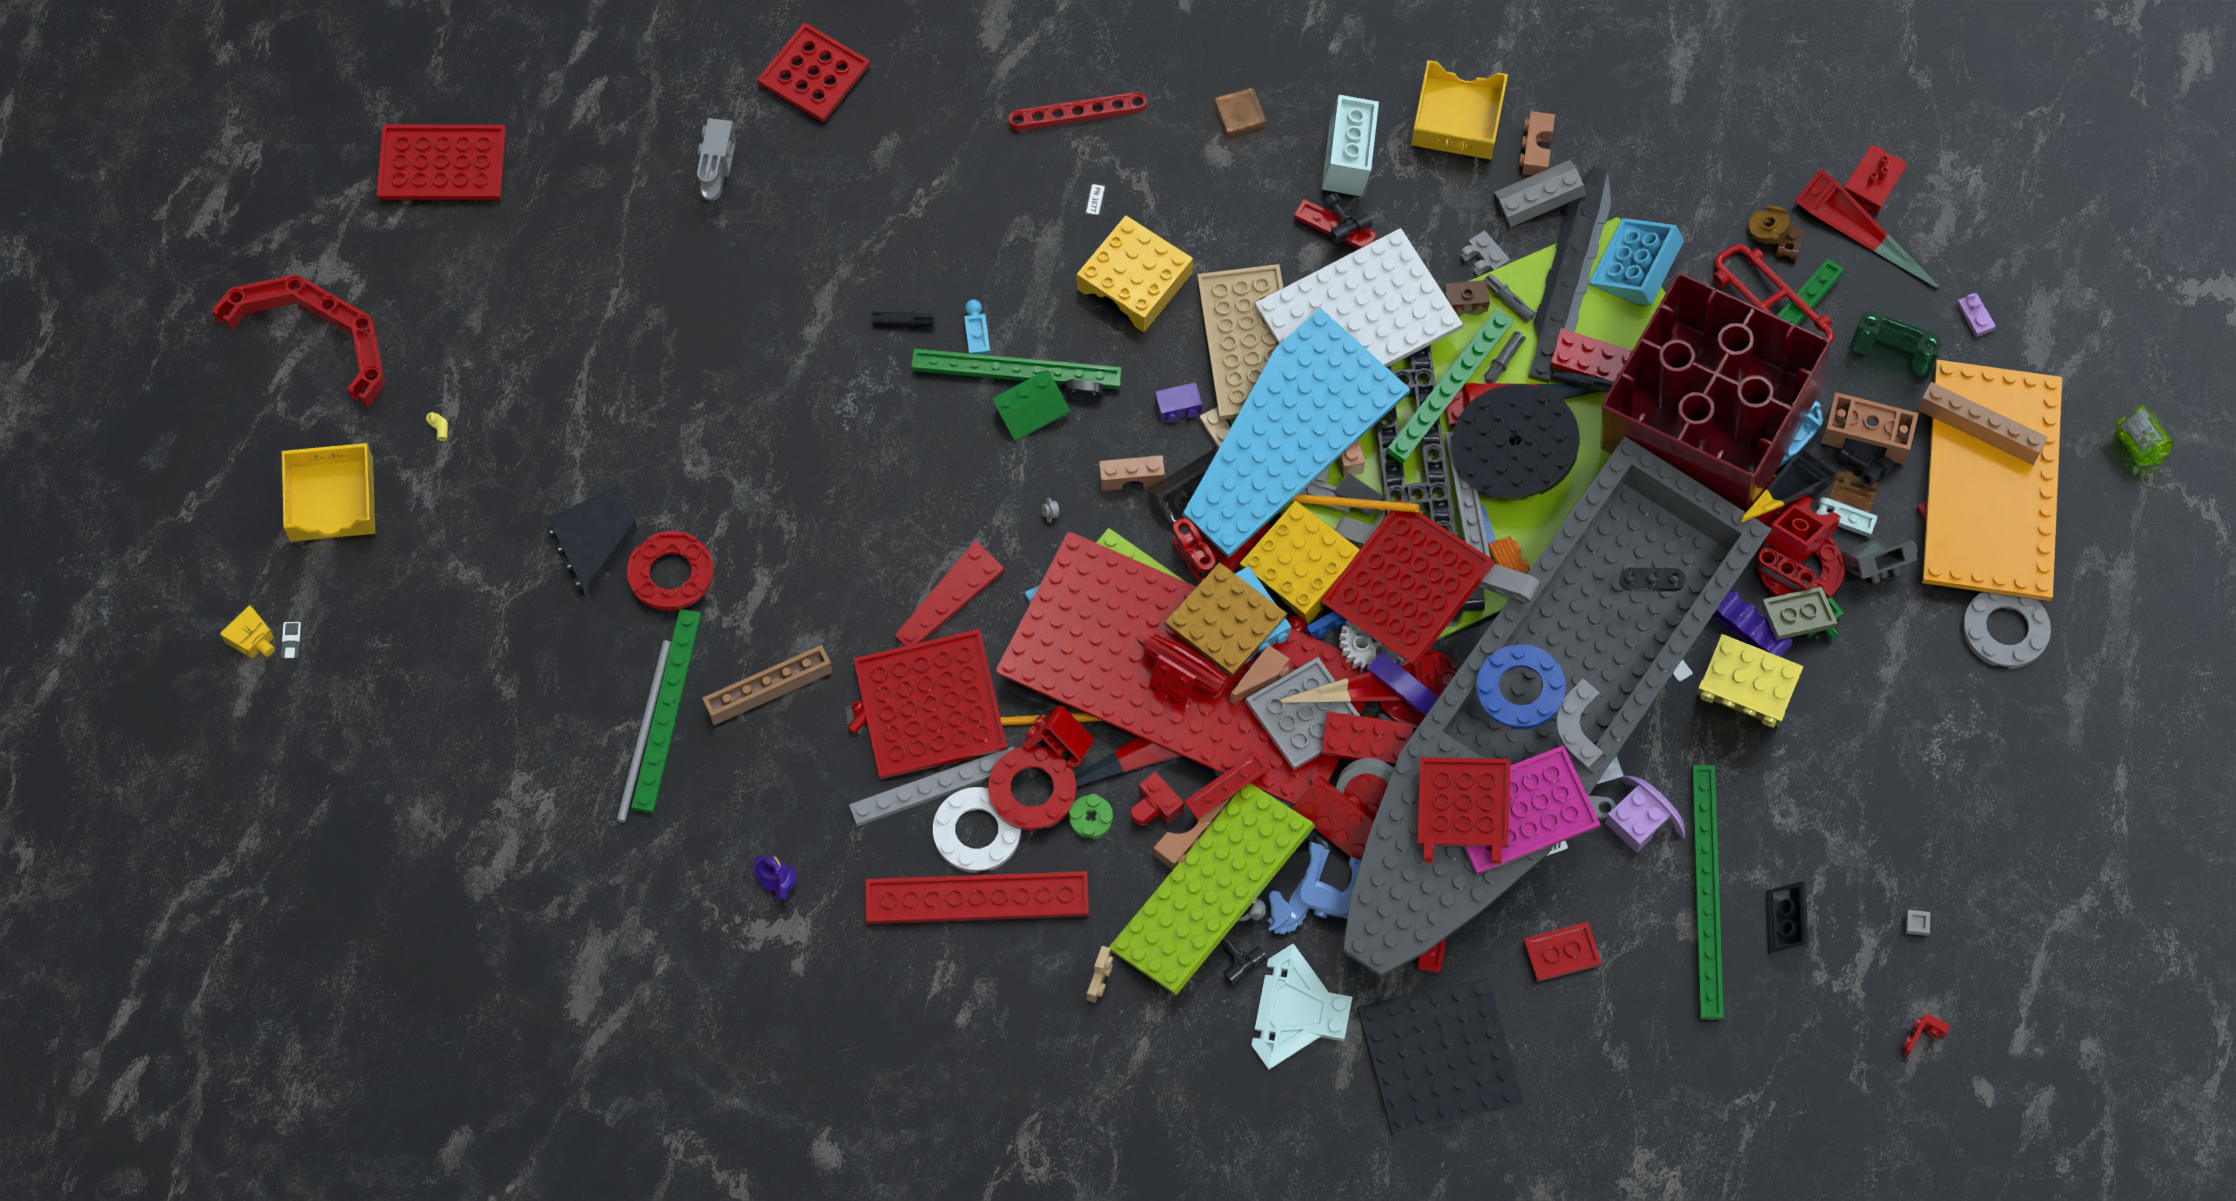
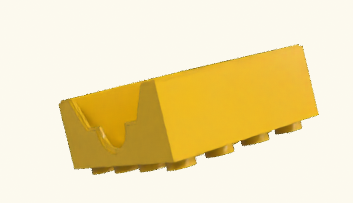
(1458, 113)
(1136, 272)
(328, 493)
(1300, 560)

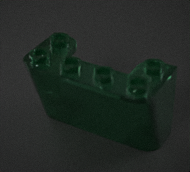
(1901, 335)

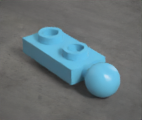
(976, 329)

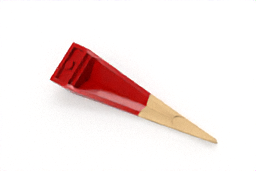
(1369, 688)

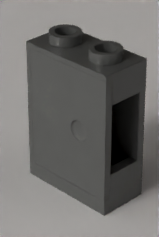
(1879, 556)

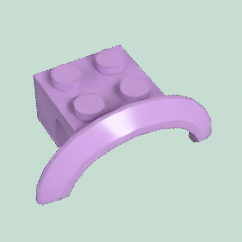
(1642, 814)

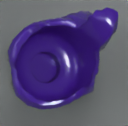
(775, 875)

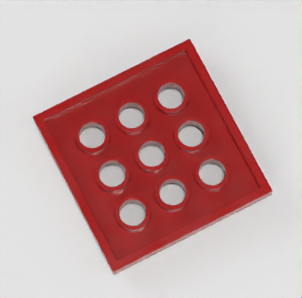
(824, 45)

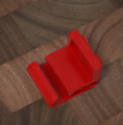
(1060, 732)

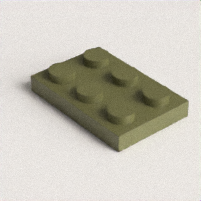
(1798, 613)

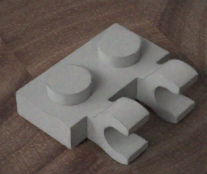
(1487, 250)

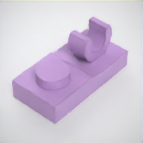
(1976, 314)

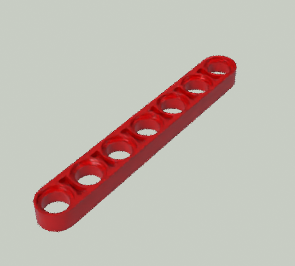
(1070, 117)

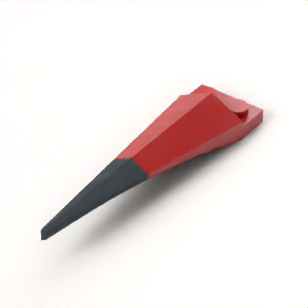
(1473, 390)
(1129, 757)

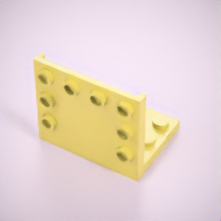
(1750, 680)

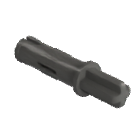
(1510, 298)
(1500, 363)

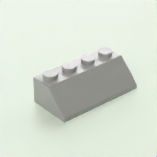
(1540, 193)

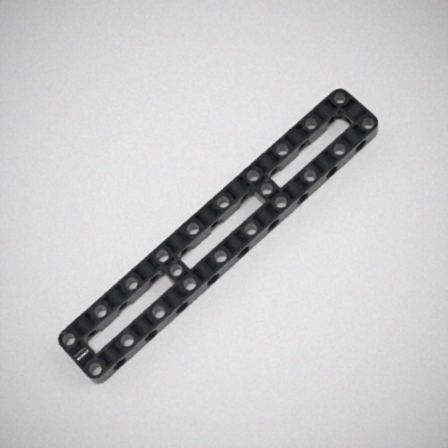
(1431, 445)

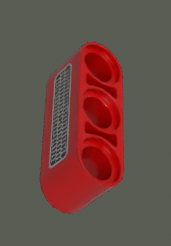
(1778, 562)

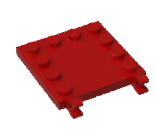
(1464, 804)

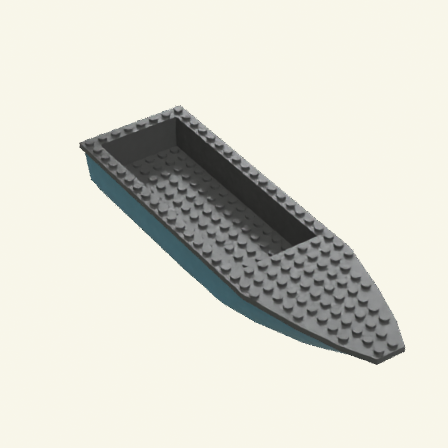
(1614, 638)

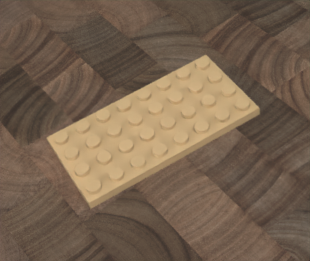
(1236, 331)

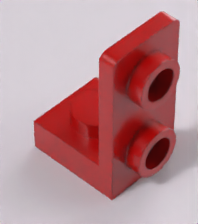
(1932, 1026)

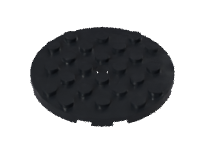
(1509, 471)

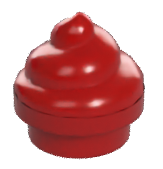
(1297, 623)

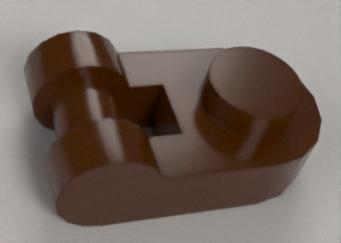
(1792, 240)

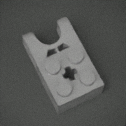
(715, 156)

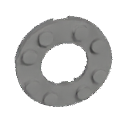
(1995, 653)

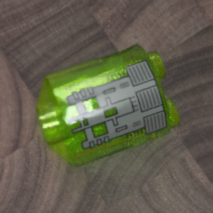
(2144, 437)

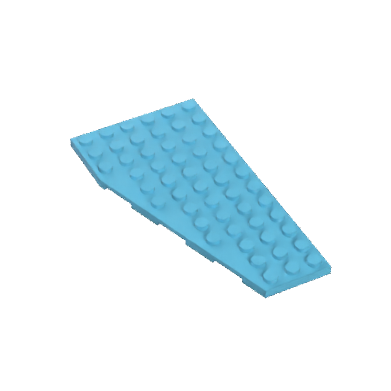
(1298, 420)

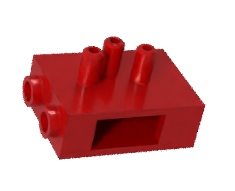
(1875, 179)

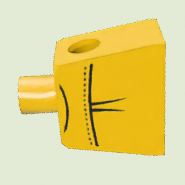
(249, 634)

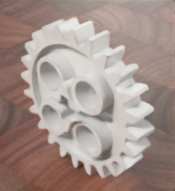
(1363, 656)

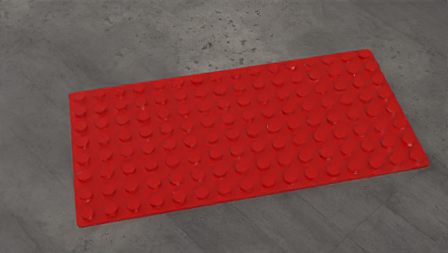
(1087, 652)

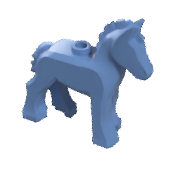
(1311, 895)

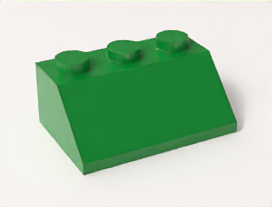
(1031, 405)

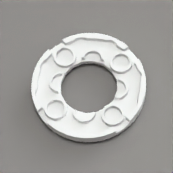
(962, 856)

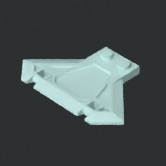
(1296, 1009)

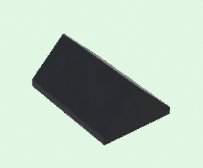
(1787, 920)

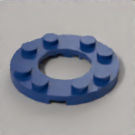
(1514, 715)

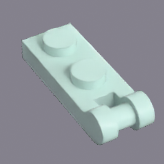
(1851, 518)

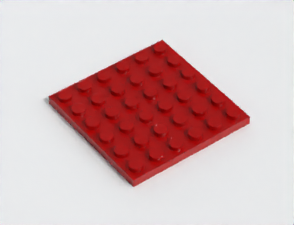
(1407, 583)
(930, 704)

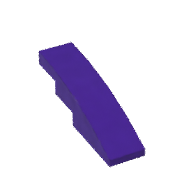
(1402, 683)

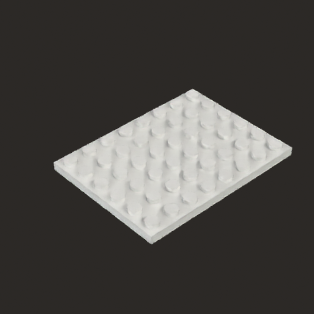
(1375, 294)

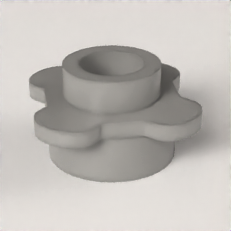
(1050, 510)

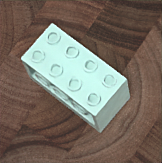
(1350, 145)

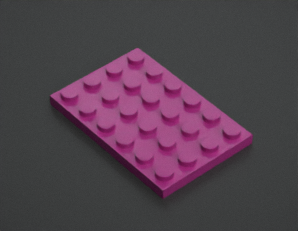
(1543, 808)

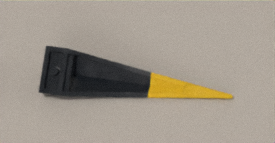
(1798, 479)

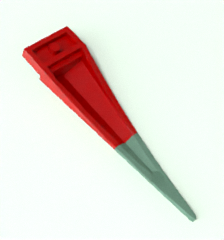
(1836, 207)

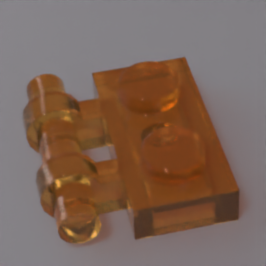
(1852, 496)

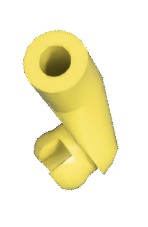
(439, 424)

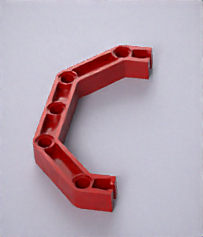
(316, 300)

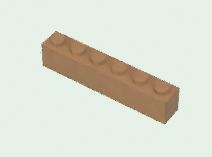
(1982, 423)
(767, 685)

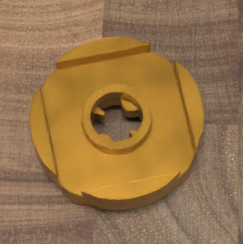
(1774, 233)

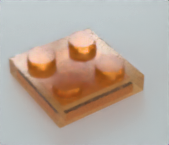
(1240, 111)

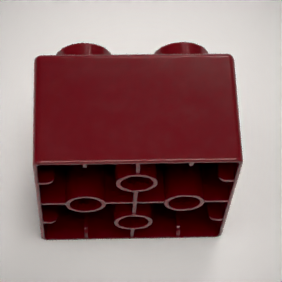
(1716, 389)

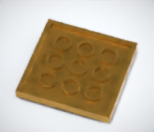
(1225, 619)

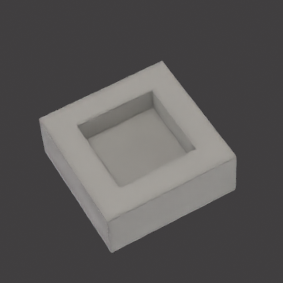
(1917, 922)

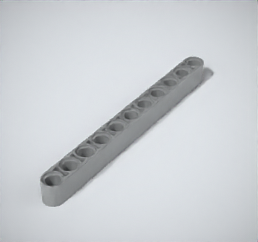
(1498, 579)

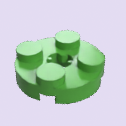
(1091, 804)

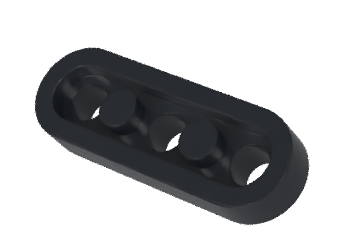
(1644, 583)

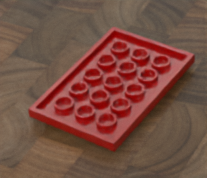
(441, 162)

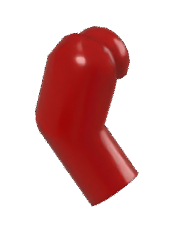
(859, 717)

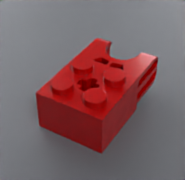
(1801, 530)

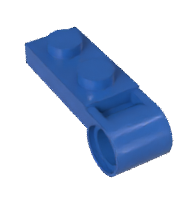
(1322, 626)

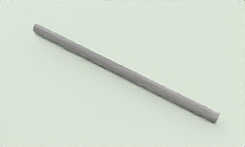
(627, 795)

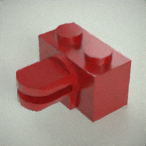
(1156, 801)

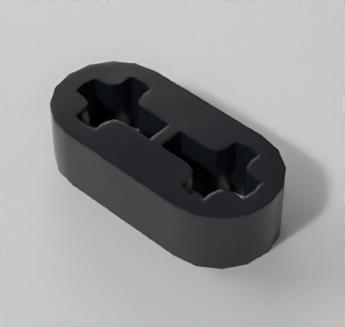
(1084, 389)

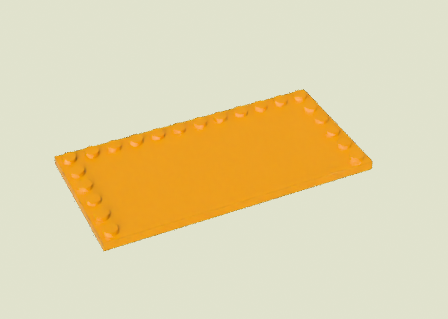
(1985, 508)

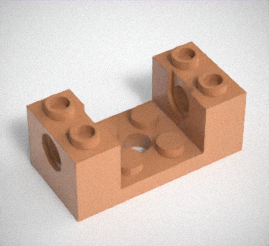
(1848, 420)

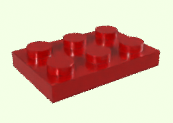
(1562, 951)

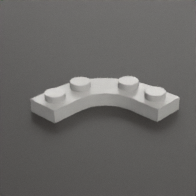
(1569, 727)

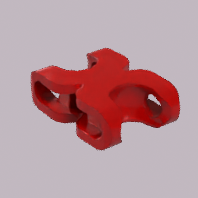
(1192, 549)

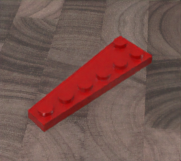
(959, 586)

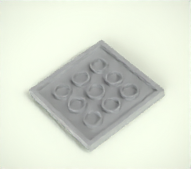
(1296, 726)

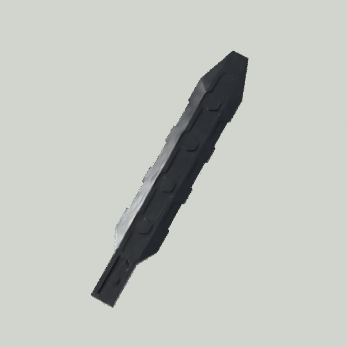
(1570, 269)

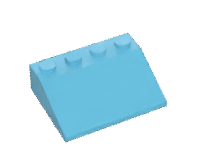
(1637, 260)

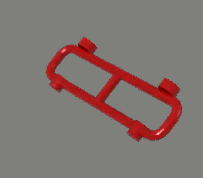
(1724, 276)

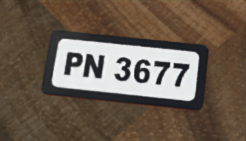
(1095, 199)

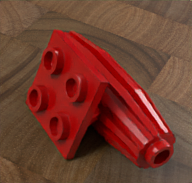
(1181, 669)

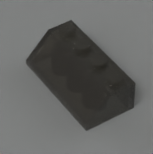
(1175, 492)

